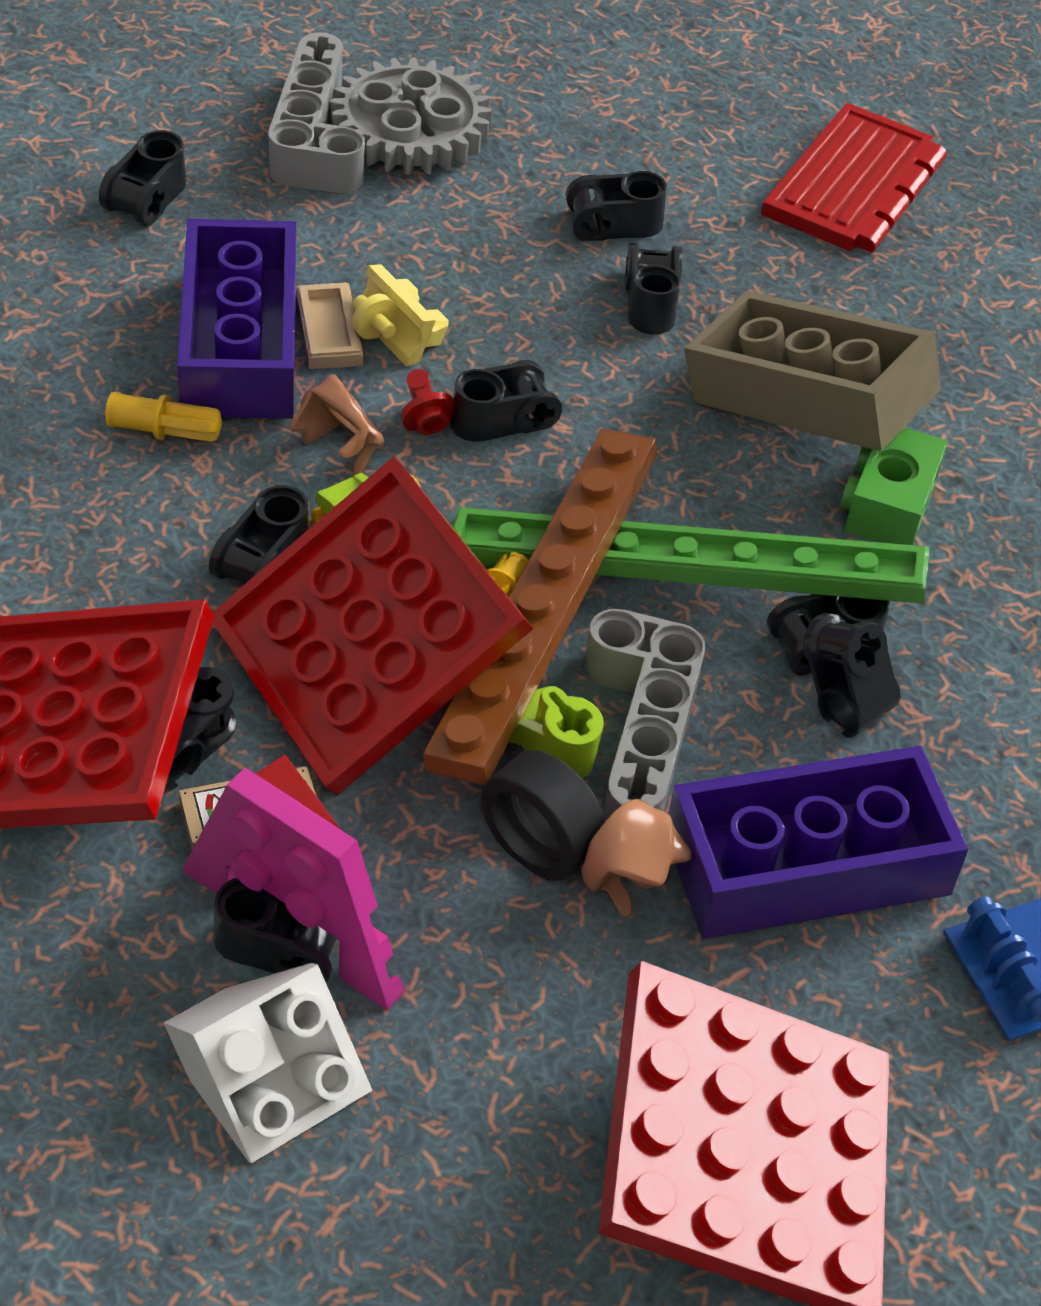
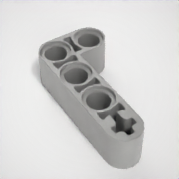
(301, 141)
(662, 668)

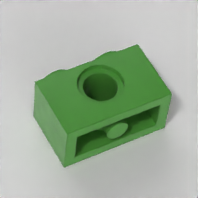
(893, 488)

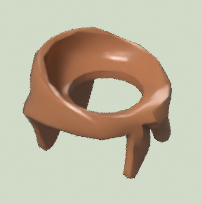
(327, 408)
(635, 845)

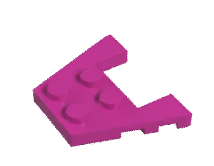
(307, 865)

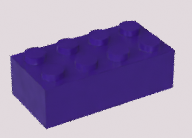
(238, 317)
(815, 841)

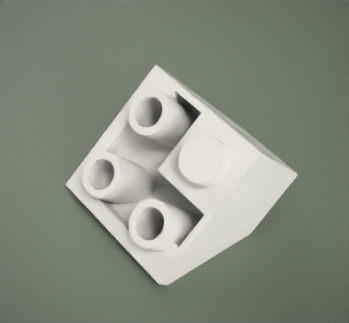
(269, 1057)

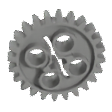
(413, 114)

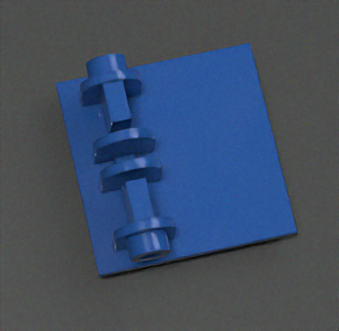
(1003, 961)

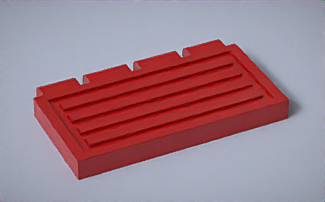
(855, 179)

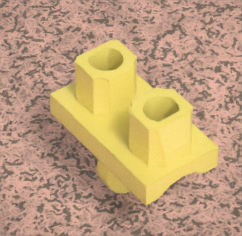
(395, 316)

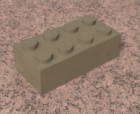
(814, 369)

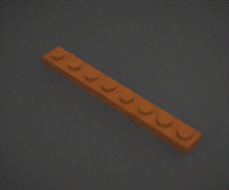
(548, 596)

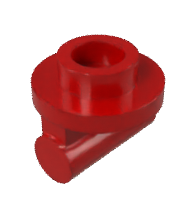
(428, 410)

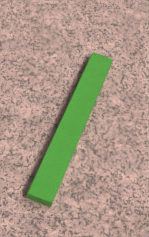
(721, 556)

